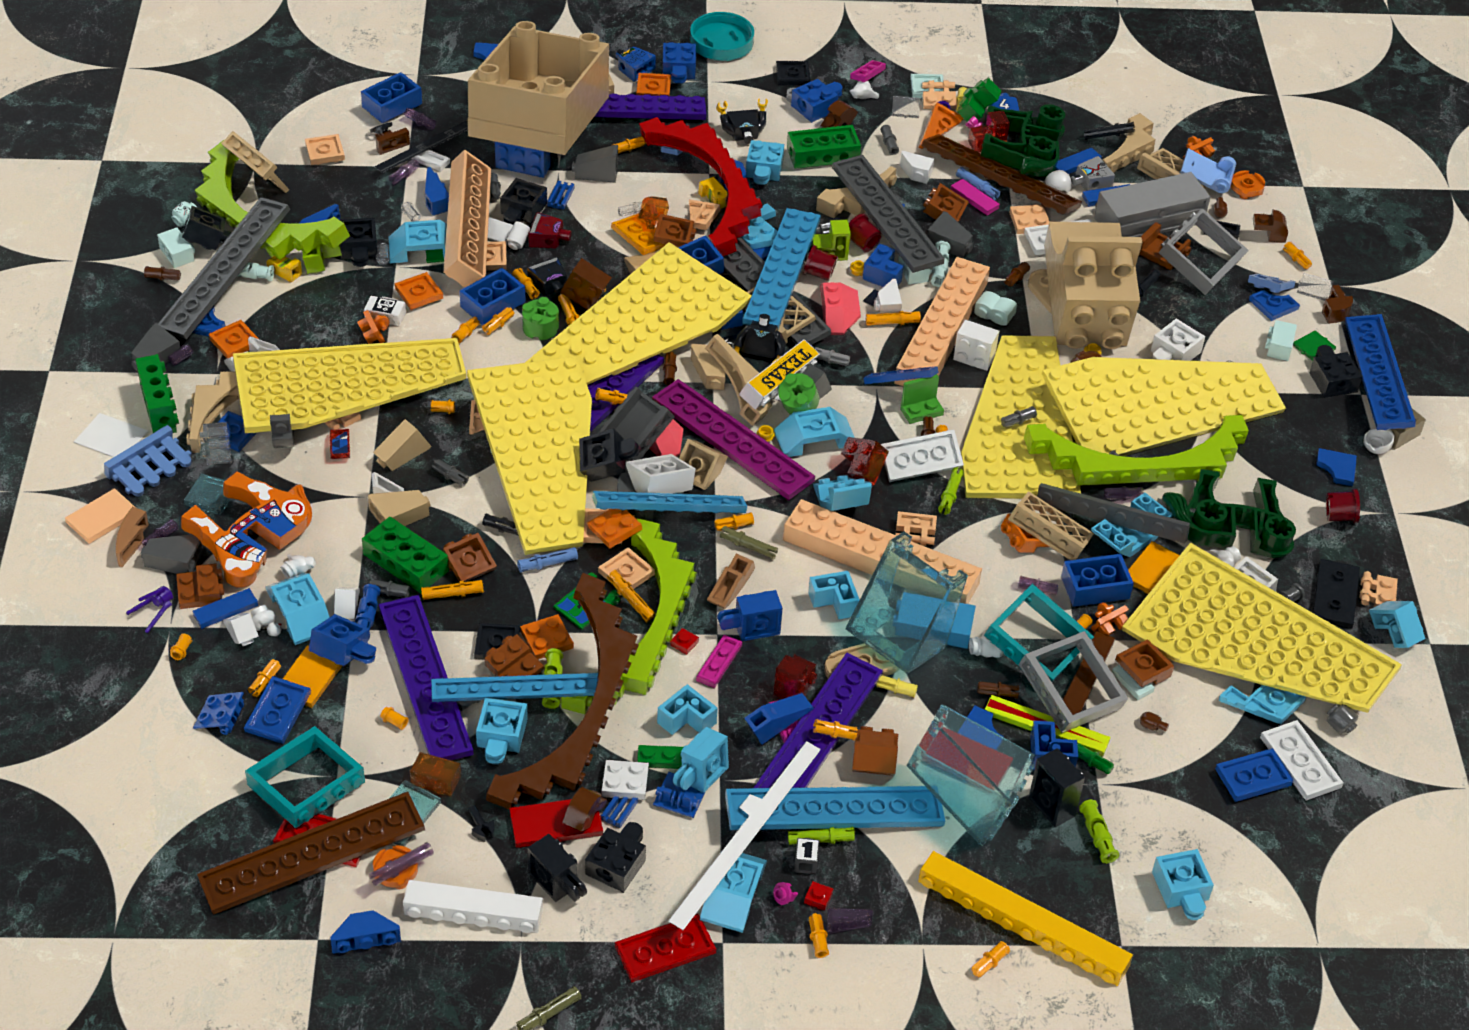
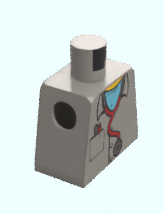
(1093, 175)

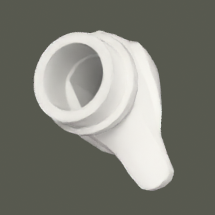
(863, 91)
(1230, 555)
(297, 565)
(983, 647)

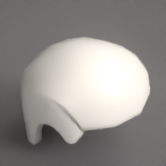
(1059, 180)
(1378, 440)

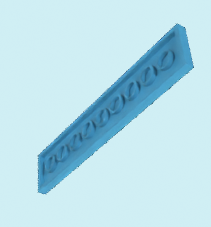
(782, 266)
(843, 808)

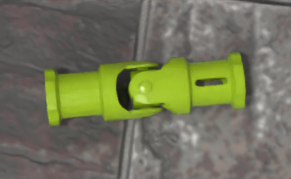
(553, 667)
(1099, 831)

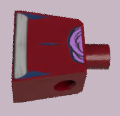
(547, 232)

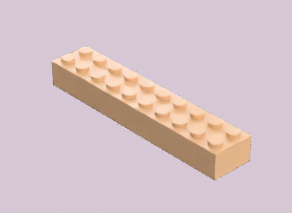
(467, 220)
(945, 316)
(861, 544)

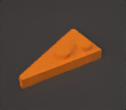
(940, 122)

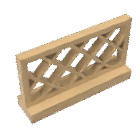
(253, 159)
(1153, 165)
(798, 324)
(1051, 534)

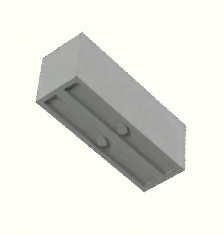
(1159, 200)

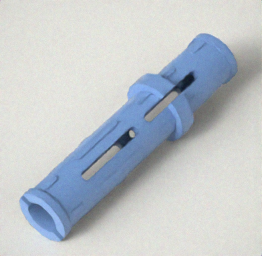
(982, 185)
(540, 561)

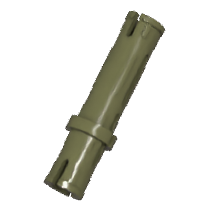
(741, 539)
(540, 1015)

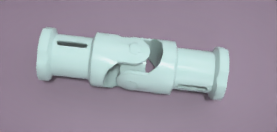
(255, 271)
(940, 271)

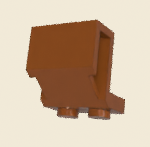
(875, 751)

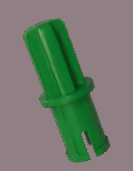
(1094, 759)

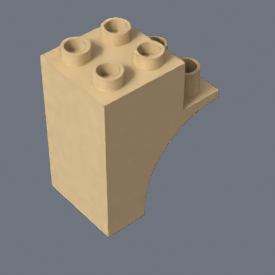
(1092, 283)

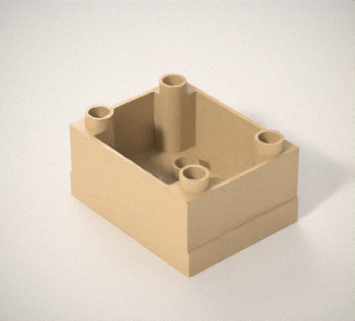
(538, 89)

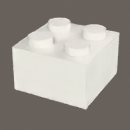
(976, 345)

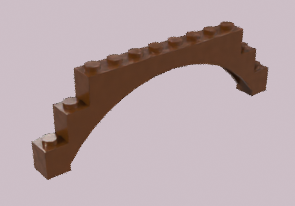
(567, 762)

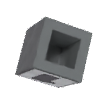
(806, 856)

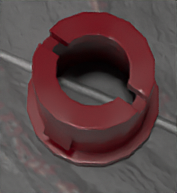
(864, 233)
(820, 264)
(1343, 506)

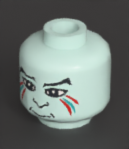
(181, 212)

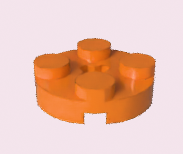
(1247, 184)
(392, 854)

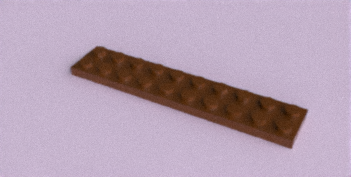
(1002, 174)
(310, 852)

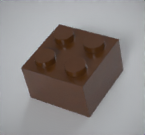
(585, 284)

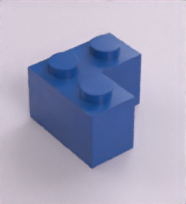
(881, 267)
(1044, 741)

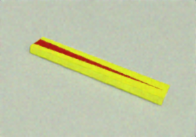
(1024, 718)

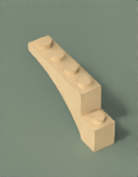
(1134, 145)
(836, 200)
(739, 373)
(208, 404)

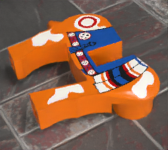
(275, 517)

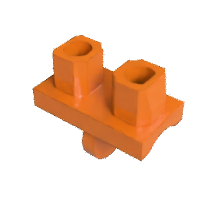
(1201, 146)
(375, 326)
(1107, 617)

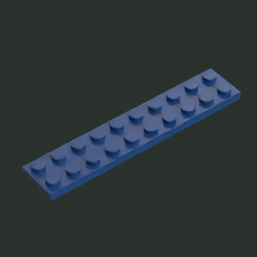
(1380, 372)

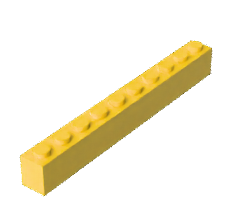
(1025, 918)

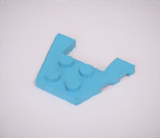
(760, 232)
(1264, 702)

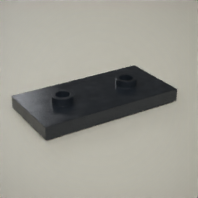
(1336, 592)

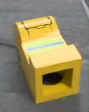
(713, 191)
(285, 267)

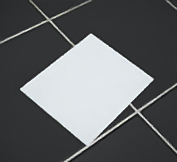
(110, 435)

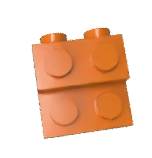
(1020, 538)

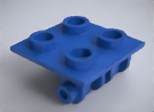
(220, 712)
(677, 799)

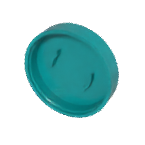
(722, 36)

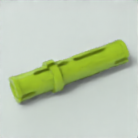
(949, 495)
(824, 835)

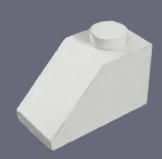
(917, 166)
(888, 299)
(241, 628)

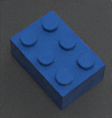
(391, 97)
(522, 159)
(492, 295)
(1097, 580)

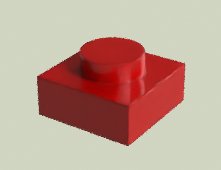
(684, 641)
(818, 896)

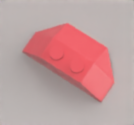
(839, 306)
(669, 441)

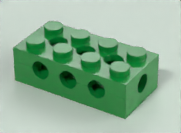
(822, 146)
(156, 393)
(405, 554)

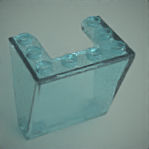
(907, 607)
(971, 771)

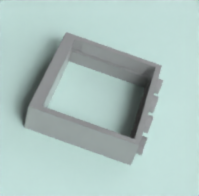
(1218, 235)
(1049, 694)

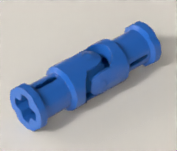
(368, 606)

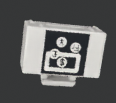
(389, 307)

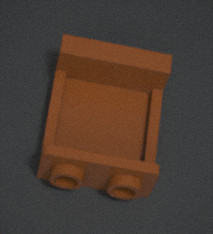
(1152, 243)

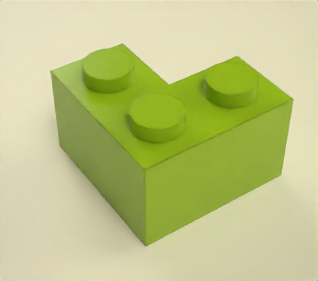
(836, 241)
(315, 259)

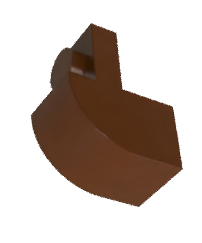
(839, 114)
(1274, 225)
(1337, 305)
(583, 808)

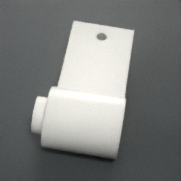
(514, 235)

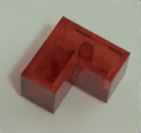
(996, 125)
(866, 458)
(794, 676)

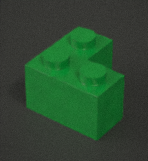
(978, 99)

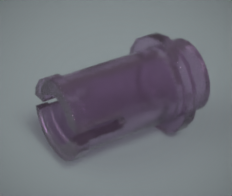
(181, 354)

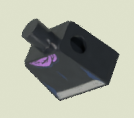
(548, 276)

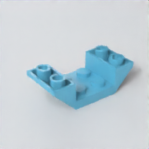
(416, 237)
(812, 427)
(842, 493)
(1127, 540)
(299, 604)
(732, 898)

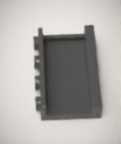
(639, 419)

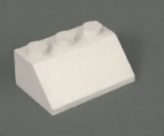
(661, 474)

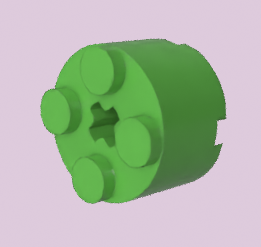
(540, 318)
(798, 393)

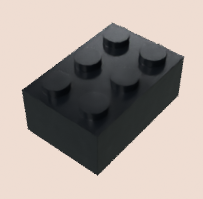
(1056, 787)

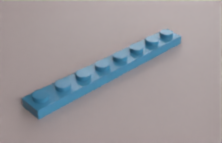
(669, 502)
(514, 687)

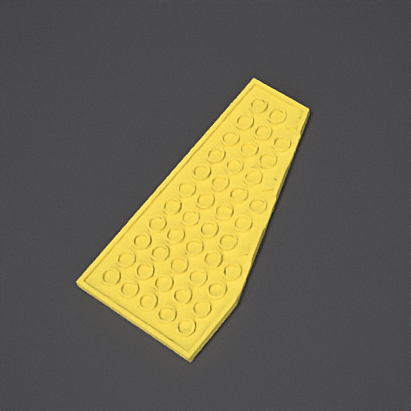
(647, 315)
(339, 380)
(1156, 402)
(534, 431)
(997, 456)
(1242, 629)

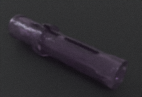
(393, 868)

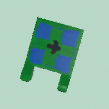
(573, 610)

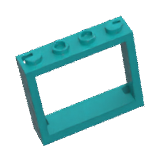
(1048, 610)
(292, 752)

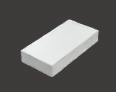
(433, 160)

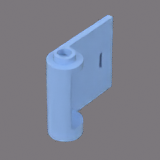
(1209, 173)

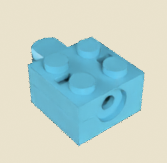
(764, 161)
(501, 728)
(703, 760)
(1183, 882)

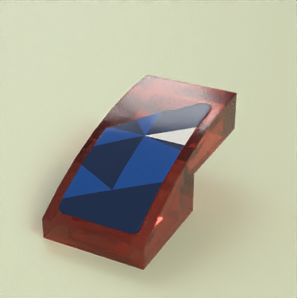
(339, 443)

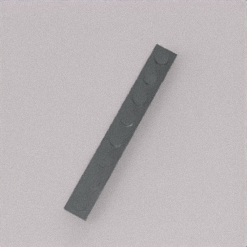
(1114, 513)

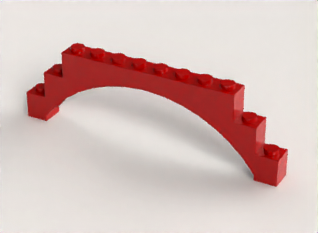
(704, 144)

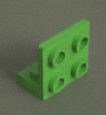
(920, 399)

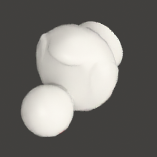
(263, 617)

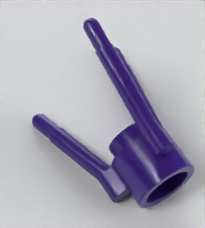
(159, 597)

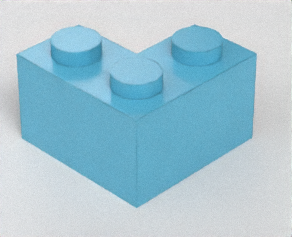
(834, 590)
(1400, 620)
(686, 708)

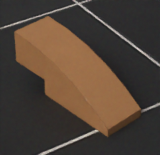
(130, 534)
(731, 581)

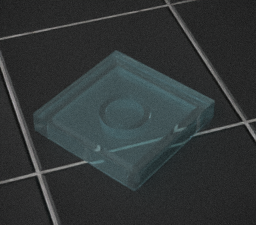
(207, 494)

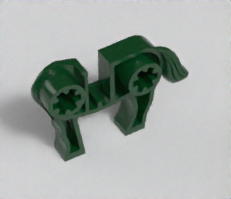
(1037, 144)
(1216, 522)

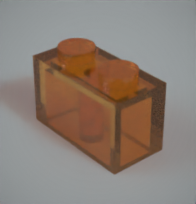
(435, 773)

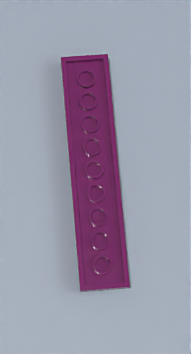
(734, 439)

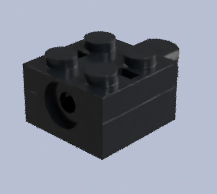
(522, 201)
(204, 229)
(362, 241)
(1334, 372)
(605, 454)
(617, 856)
(554, 869)

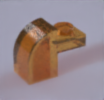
(651, 210)

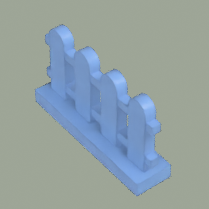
(142, 452)

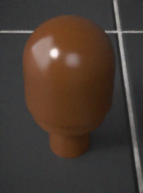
(1220, 208)
(1153, 722)

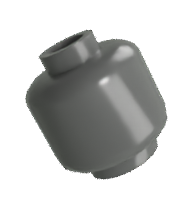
(1342, 718)

